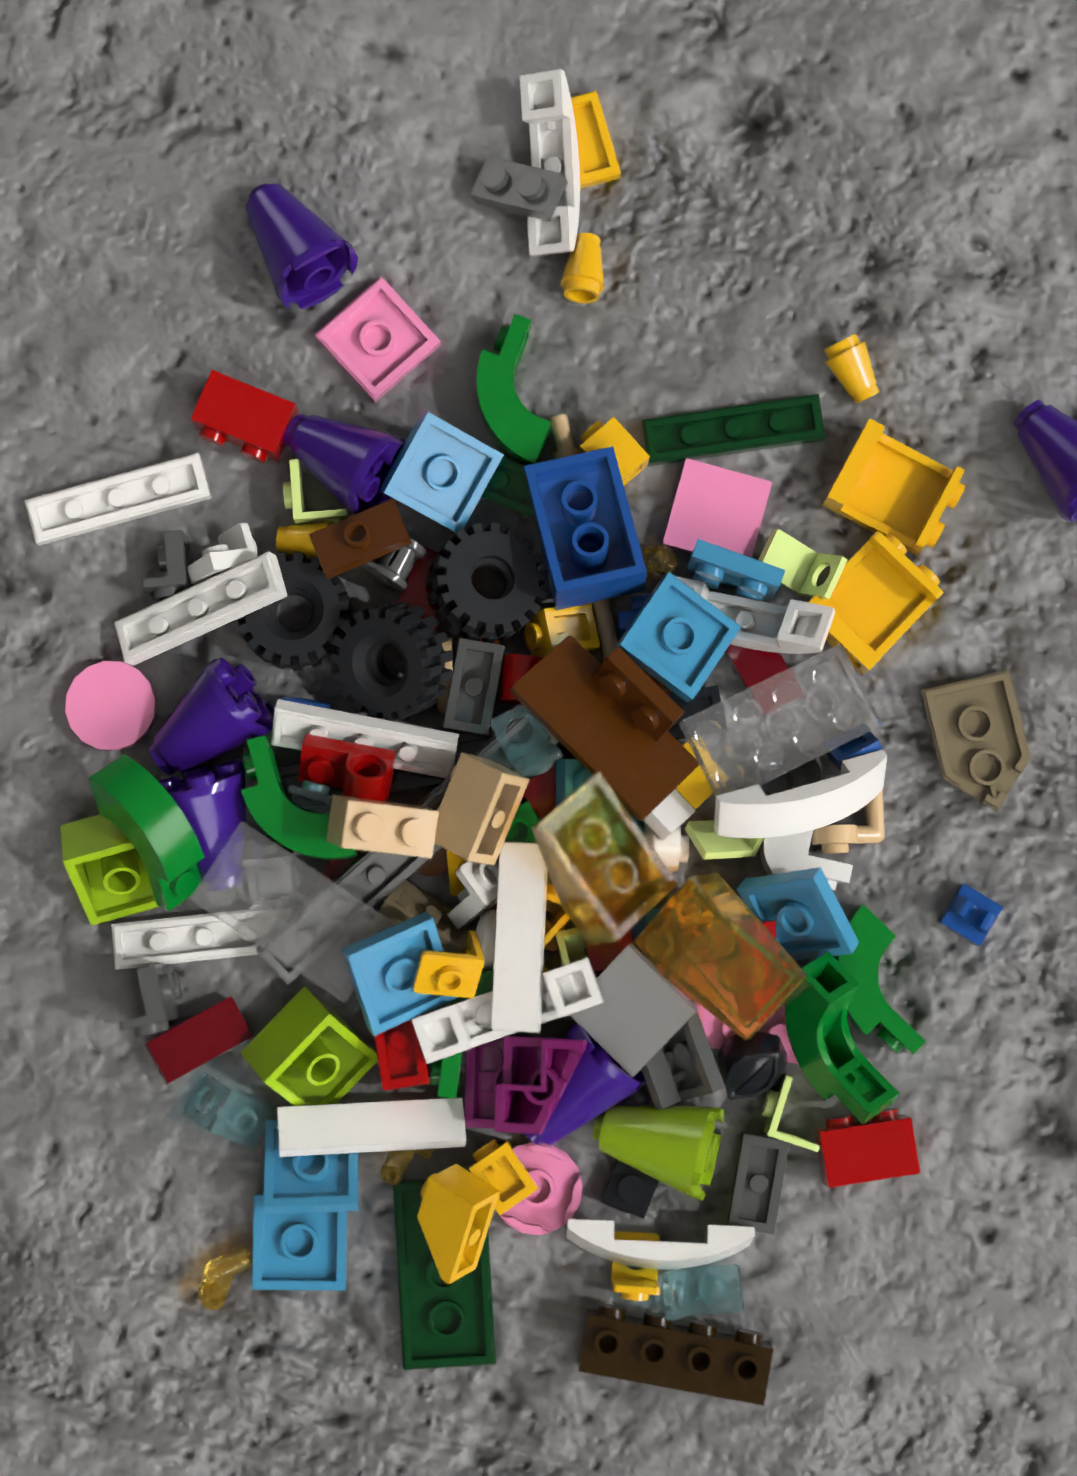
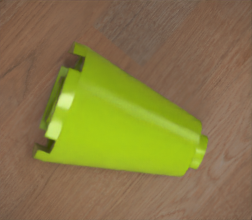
(666, 1144)

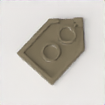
(978, 735)

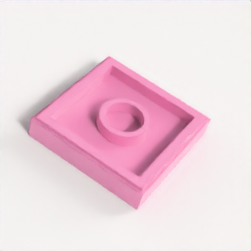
(378, 339)
(716, 508)

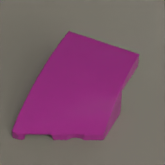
(518, 1081)

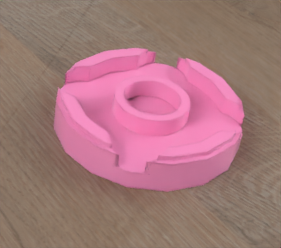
(111, 706)
(557, 1193)

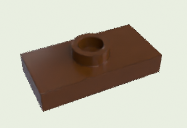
(360, 538)

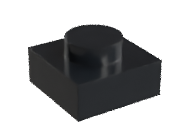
(629, 1189)

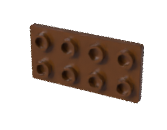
(609, 721)

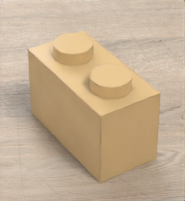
(478, 808)
(382, 826)

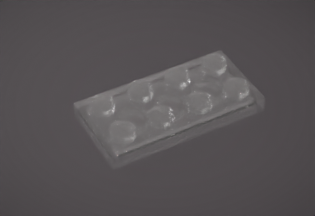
(781, 722)
(288, 908)

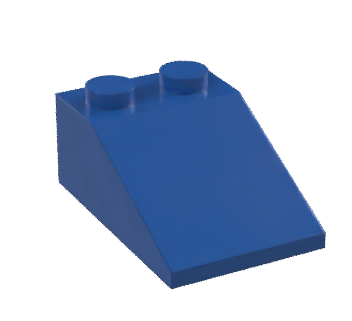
(585, 528)

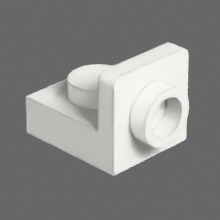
(233, 549)
(479, 892)

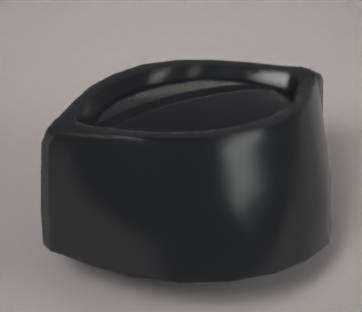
(751, 1064)

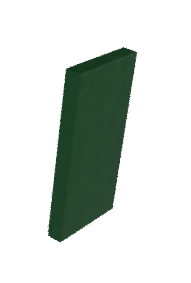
(439, 1320)

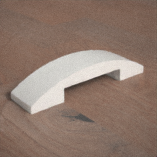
(554, 147)
(770, 626)
(803, 808)
(469, 1021)
(718, 1244)

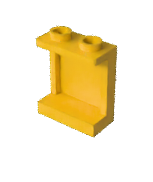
(894, 489)
(878, 600)

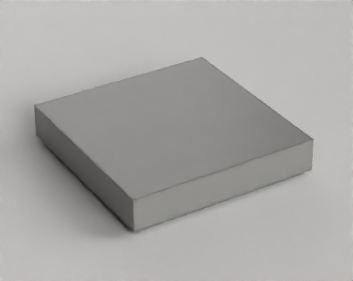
(637, 1012)

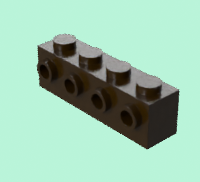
(675, 1355)

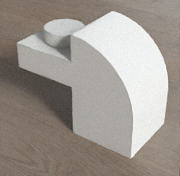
(791, 854)

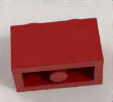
(243, 417)
(866, 1151)

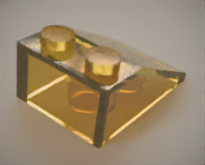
(600, 862)
(720, 954)

